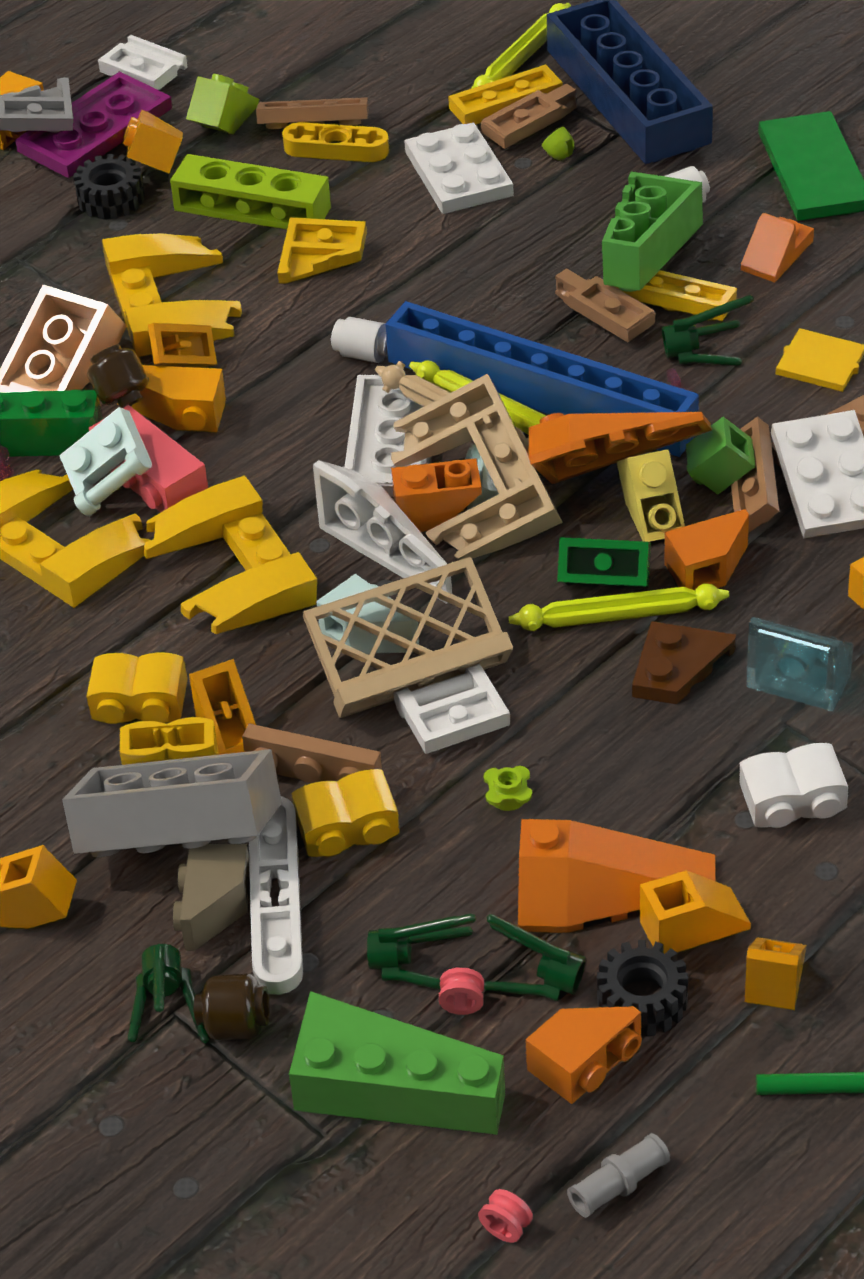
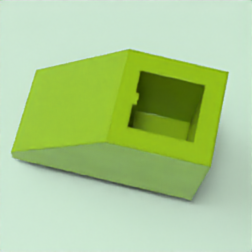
(220, 104)

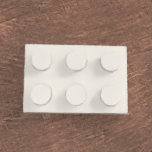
(458, 168)
(823, 471)

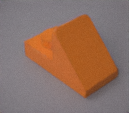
(775, 246)

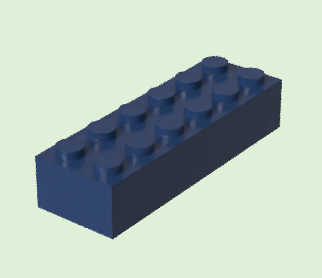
(629, 79)

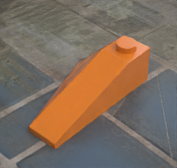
(588, 441)
(591, 873)

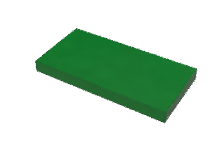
(813, 165)

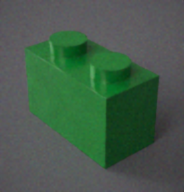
(604, 561)

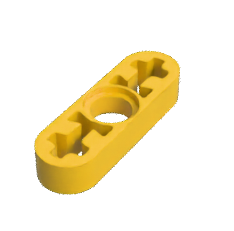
(313, 140)

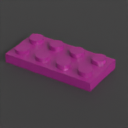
(98, 124)

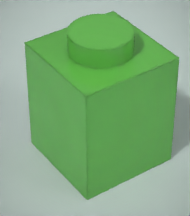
(720, 456)

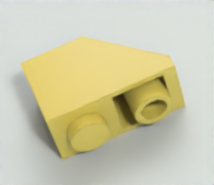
(651, 494)

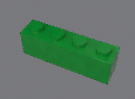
(46, 420)

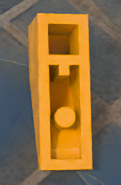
(183, 397)
(34, 889)

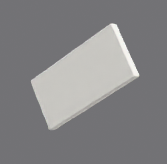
(372, 430)

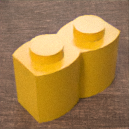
(137, 687)
(160, 741)
(345, 813)

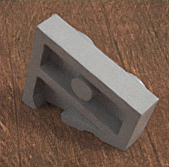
(37, 109)

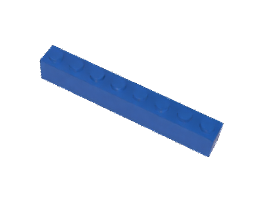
(528, 370)

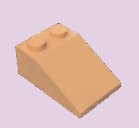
(59, 342)

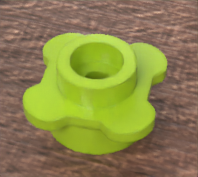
(508, 787)

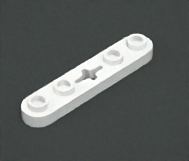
(277, 929)

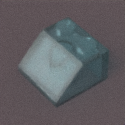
(797, 663)

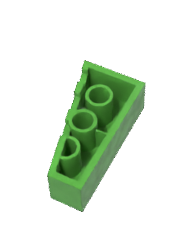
(649, 228)
(392, 1071)

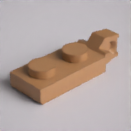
(529, 115)
(604, 305)

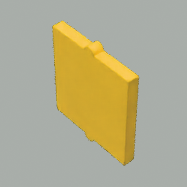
(820, 360)

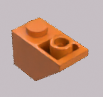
(435, 490)
(707, 550)
(581, 1047)

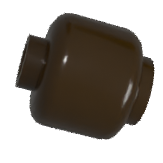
(117, 376)
(232, 1007)

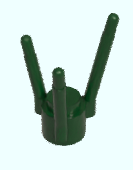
(683, 335)
(392, 946)
(557, 966)
(161, 977)

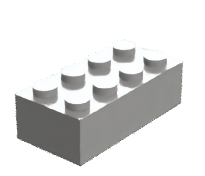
(172, 803)

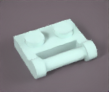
(99, 453)

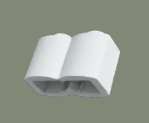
(793, 785)

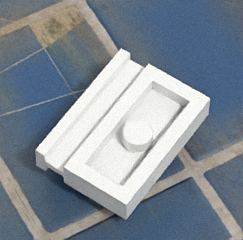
(143, 62)

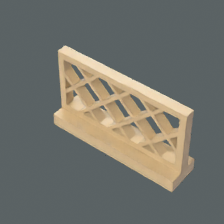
(428, 668)

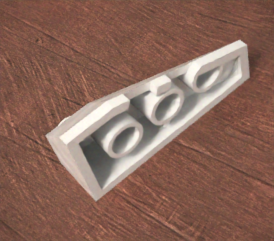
(372, 523)

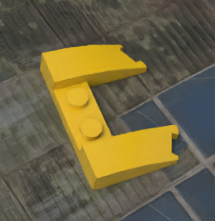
(139, 259)
(67, 571)
(272, 577)

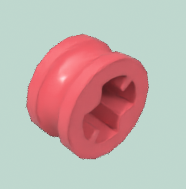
(461, 991)
(505, 1216)

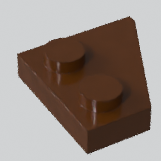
(676, 660)

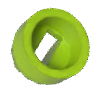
(559, 144)

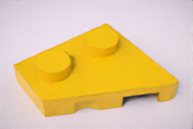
(319, 246)

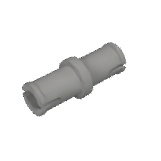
(618, 1175)

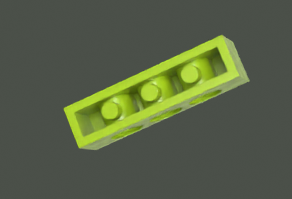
(248, 192)

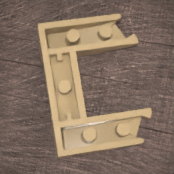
(522, 502)

